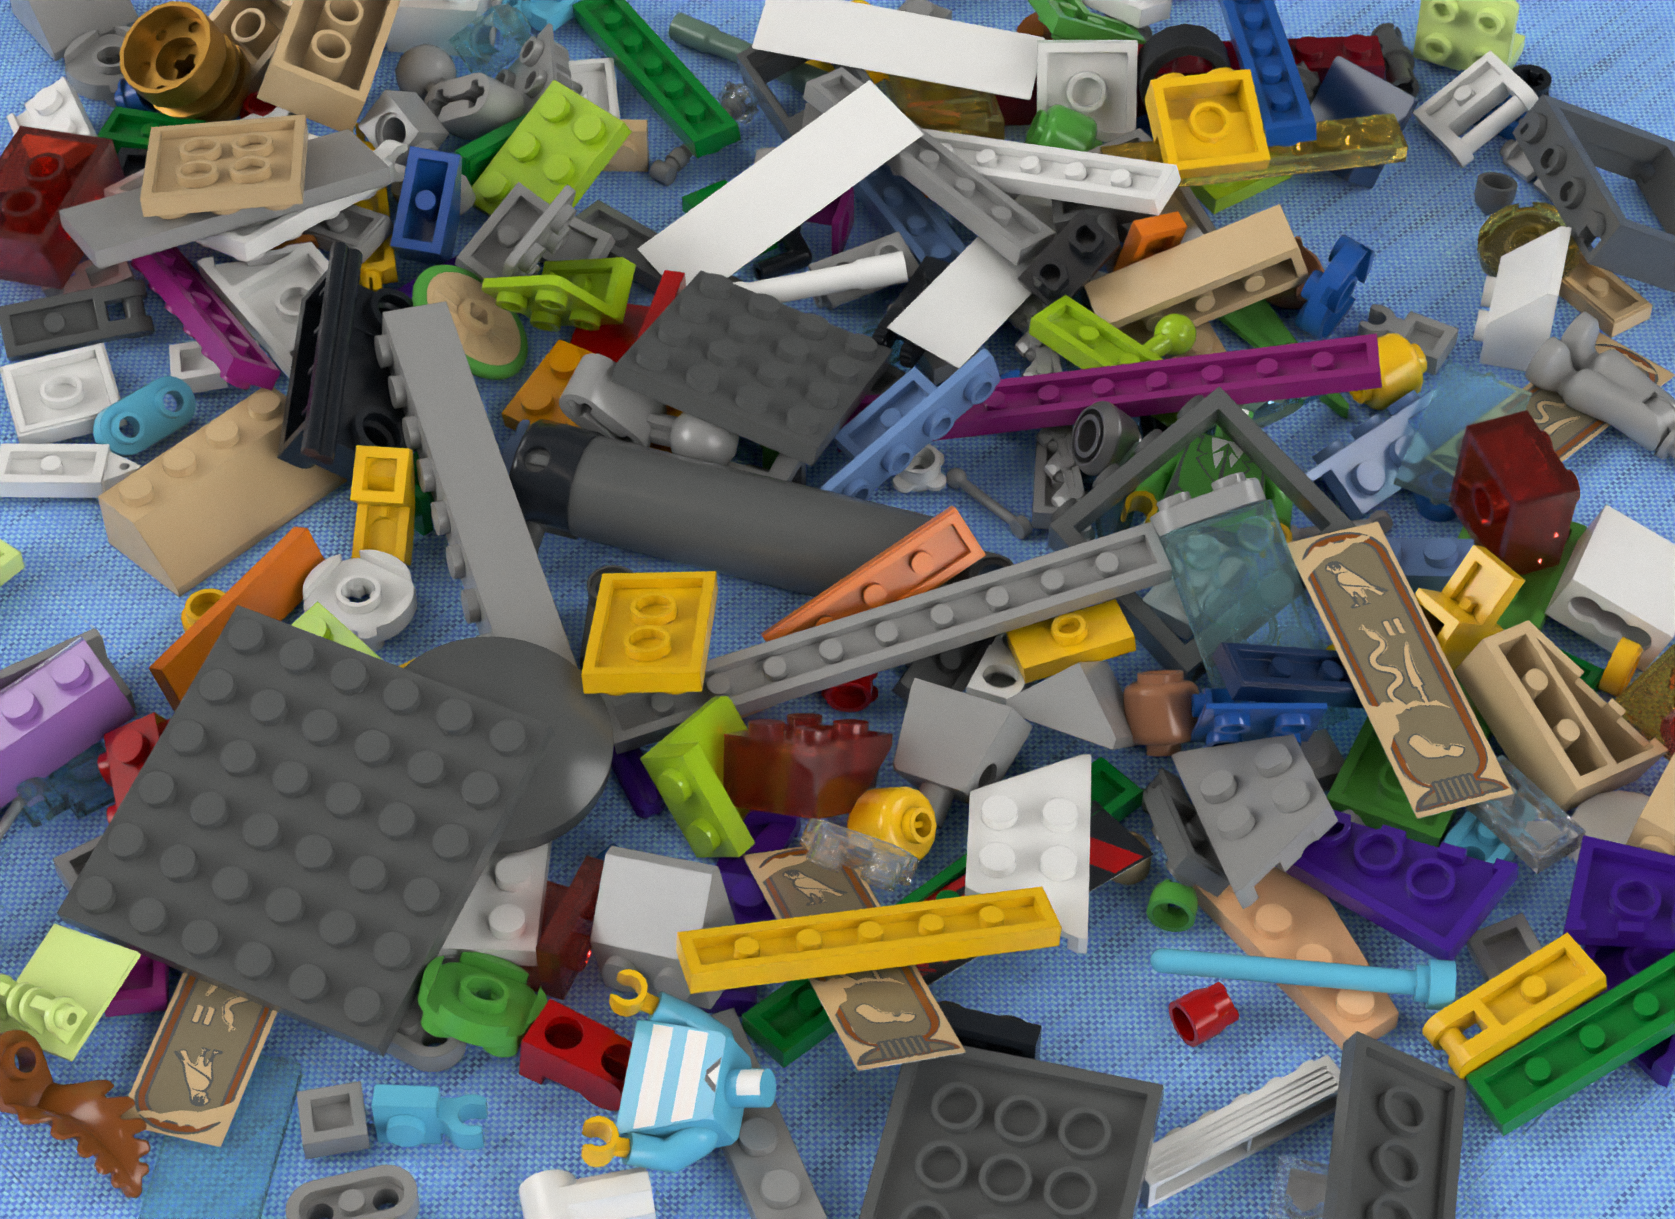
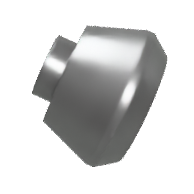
(1102, 437)

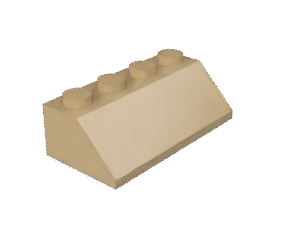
(212, 495)

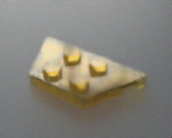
(947, 107)

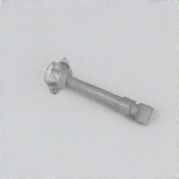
(737, 101)

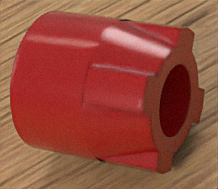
(1202, 1014)

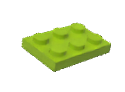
(554, 146)

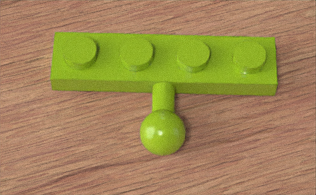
(1095, 343)

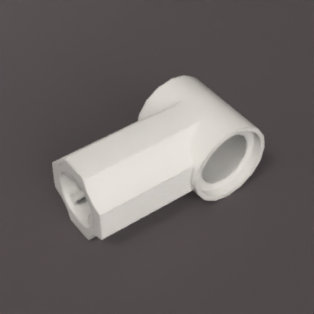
(602, 1196)

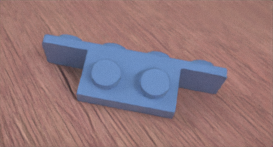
(905, 421)
(1366, 468)

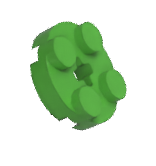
(479, 1002)

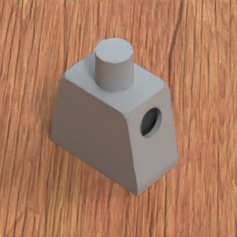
(955, 743)

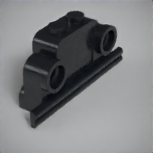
(335, 381)

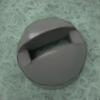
(1494, 191)

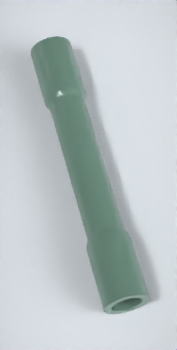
(710, 39)

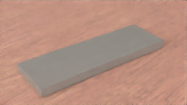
(116, 231)

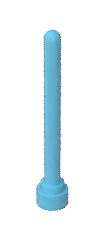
(1428, 983)

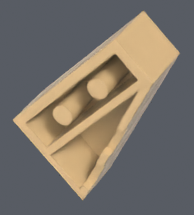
(1551, 719)

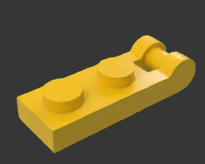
(1515, 1005)

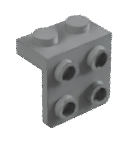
(519, 234)

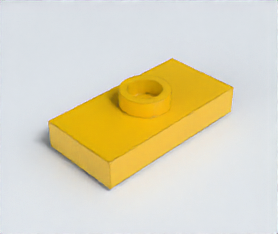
(1071, 638)

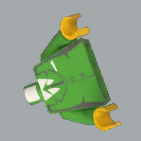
(1197, 468)

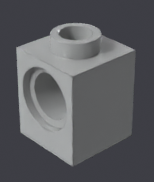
(405, 119)

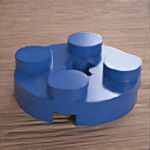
(1330, 292)

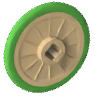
(489, 335)

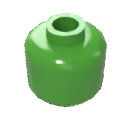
(1063, 129)

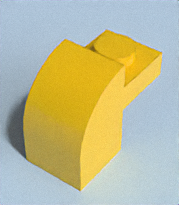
(1470, 603)

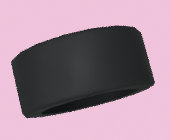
(1175, 43)

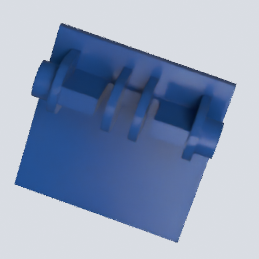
(1228, 722)

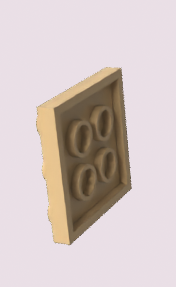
(225, 166)

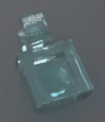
(72, 787)

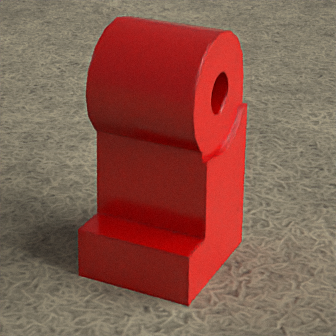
(576, 1055)

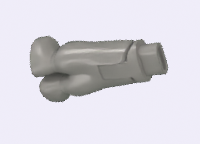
(1605, 386)

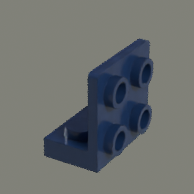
(1356, 92)

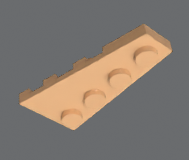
(1303, 925)

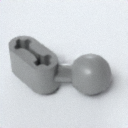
(464, 104)
(628, 416)

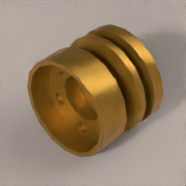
(185, 64)

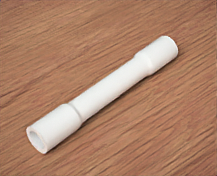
(861, 274)

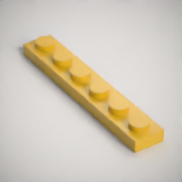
(867, 939)

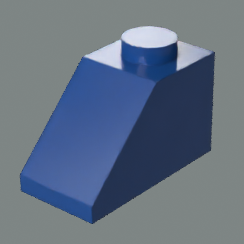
(428, 207)

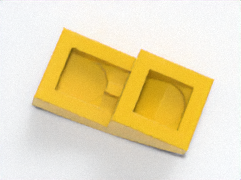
(385, 501)

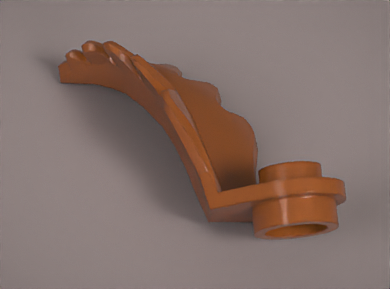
(73, 1112)

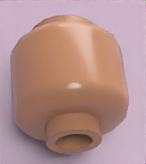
(1160, 710)

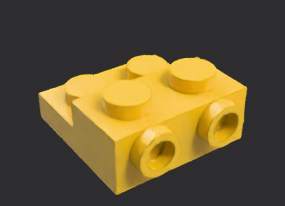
(1208, 122)

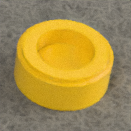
(1621, 667)

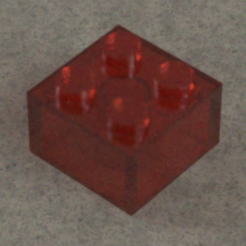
(1514, 492)

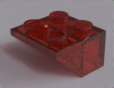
(802, 765)

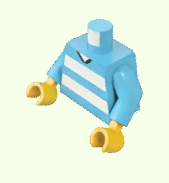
(679, 1088)

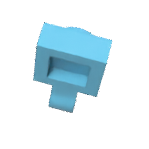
(421, 1116)

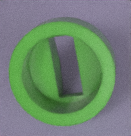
(1168, 917)

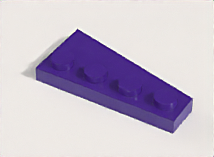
(1404, 885)
(1622, 896)

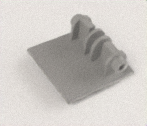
(536, 67)

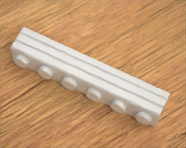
(1240, 1129)

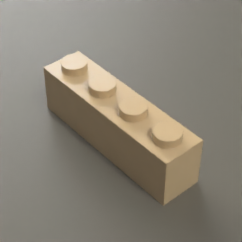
(1202, 276)

